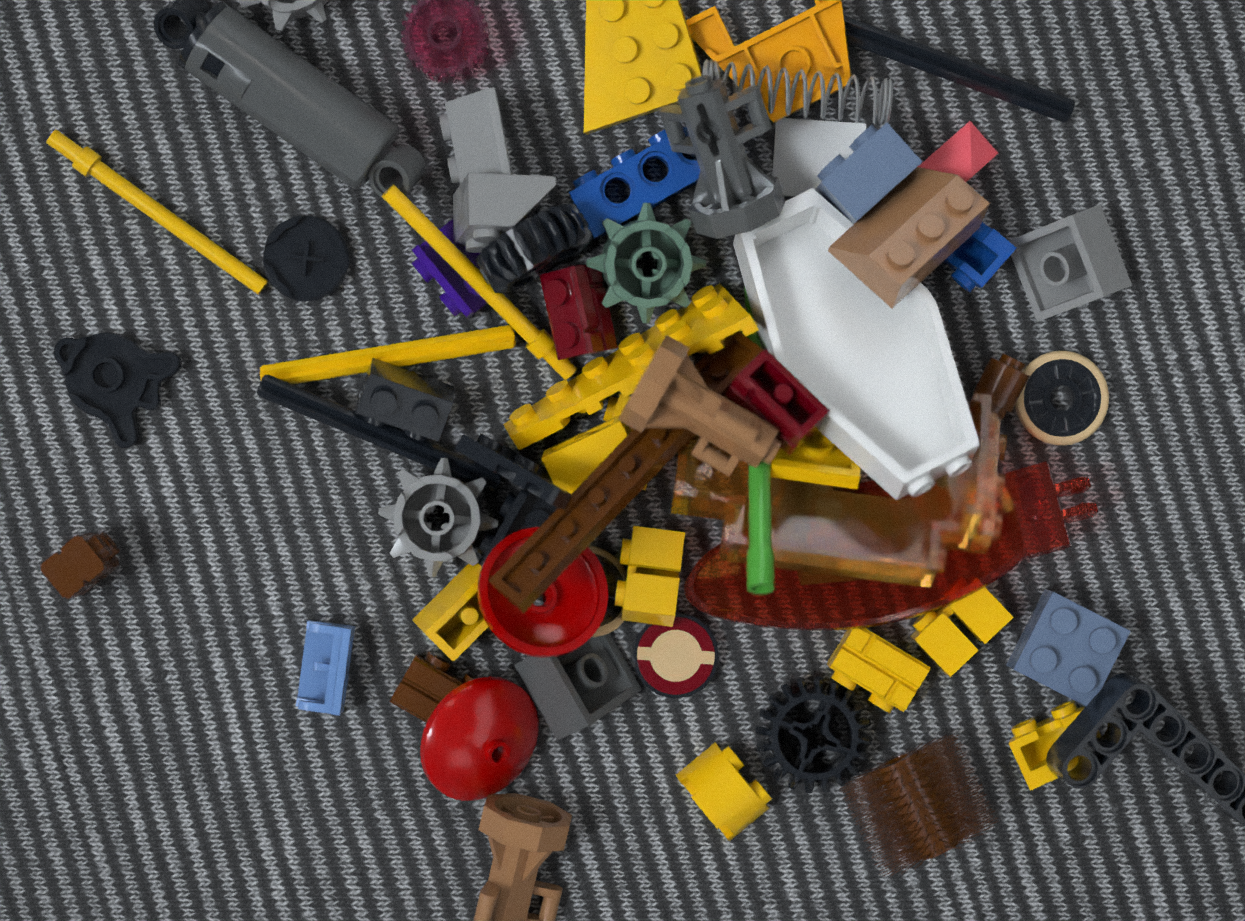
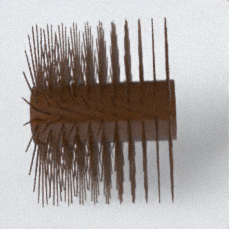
(918, 805)

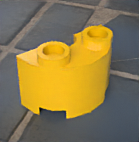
(1034, 740)
(723, 791)

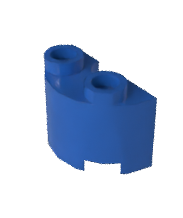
(979, 257)

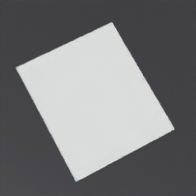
(806, 147)

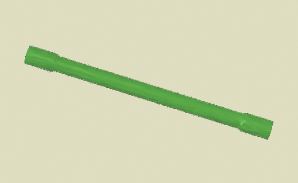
(760, 552)

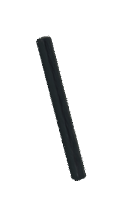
(958, 70)
(385, 437)

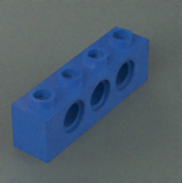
(627, 167)

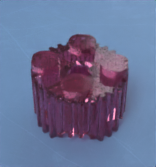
(441, 61)

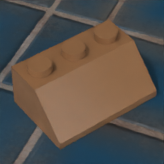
(910, 232)

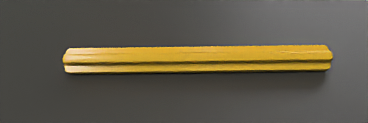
(396, 354)

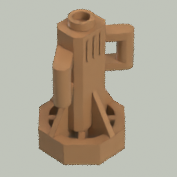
(676, 397)
(521, 839)

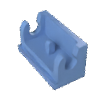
(325, 667)

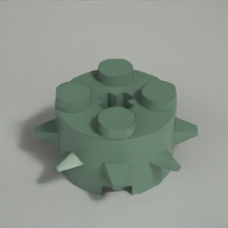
(663, 282)

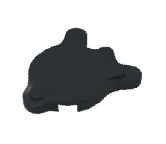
(113, 378)

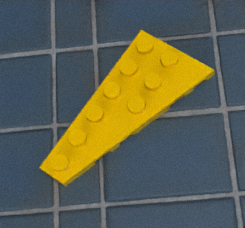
(634, 59)
(699, 326)

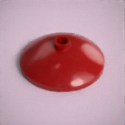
(570, 609)
(466, 730)

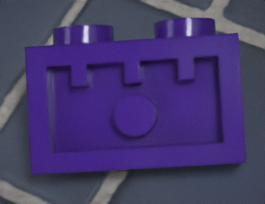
(458, 293)

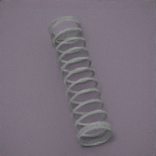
(882, 102)

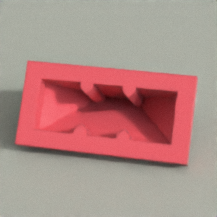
(962, 154)

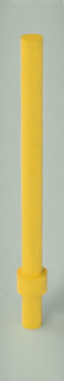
(89, 163)
(538, 341)

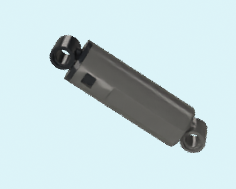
(288, 95)

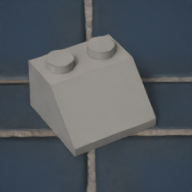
(476, 135)
(494, 204)
(1069, 263)

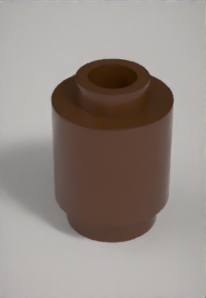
(1004, 382)

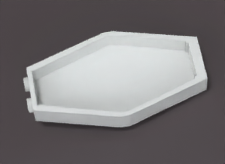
(873, 366)

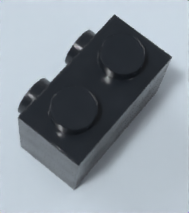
(405, 400)

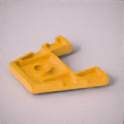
(807, 42)

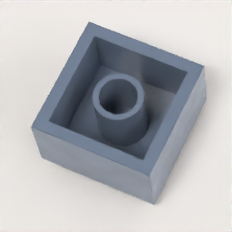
(869, 173)
(1068, 647)

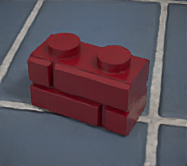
(576, 312)
(779, 399)

